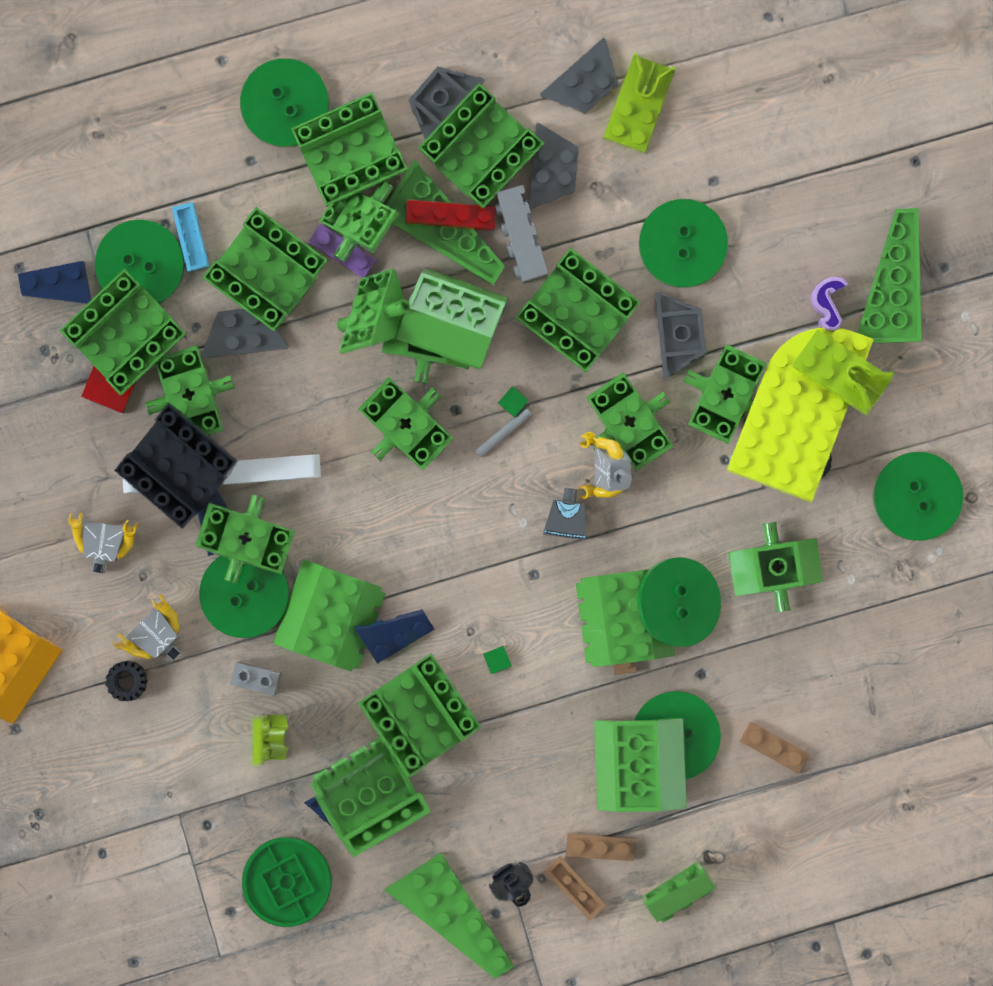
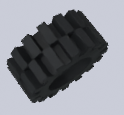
(112, 681)

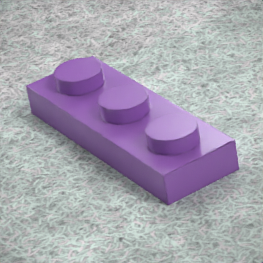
(329, 242)

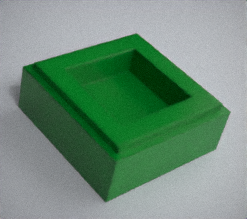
(513, 401)
(497, 659)

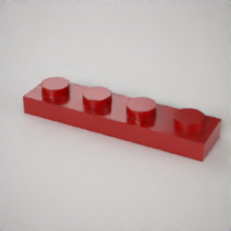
(450, 215)

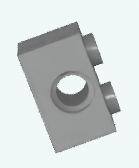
(255, 678)

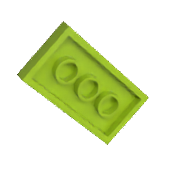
(639, 103)
(842, 372)
(269, 738)

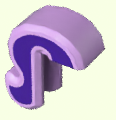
(824, 305)

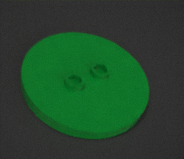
(282, 97)
(683, 243)
(146, 253)
(918, 496)
(679, 602)
(244, 607)
(700, 726)
(286, 881)

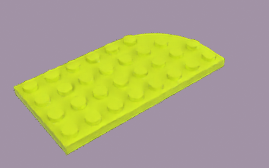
(792, 421)

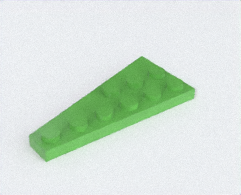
(456, 244)
(895, 295)
(444, 905)

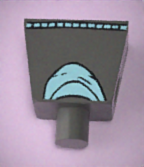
(567, 517)

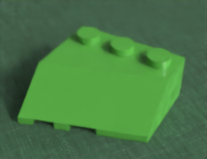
(678, 892)

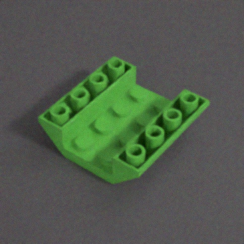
(480, 146)
(349, 149)
(266, 270)
(578, 310)
(452, 318)
(123, 332)
(419, 715)
(640, 765)

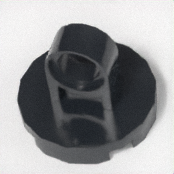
(512, 882)

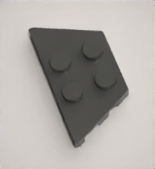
(585, 80)
(440, 96)
(552, 168)
(240, 333)
(679, 333)

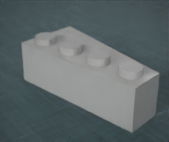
(521, 234)

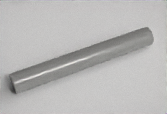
(501, 434)

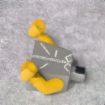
(611, 467)
(102, 541)
(154, 634)

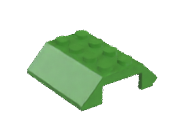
(324, 616)
(614, 621)
(367, 797)

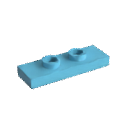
(190, 237)

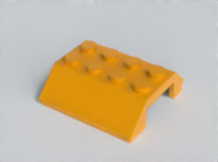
(23, 665)

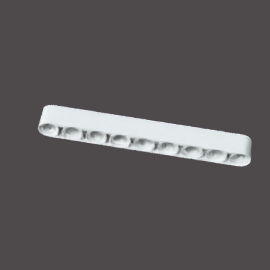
(267, 470)

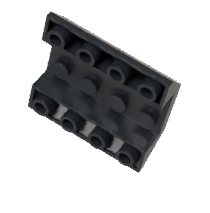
(177, 466)

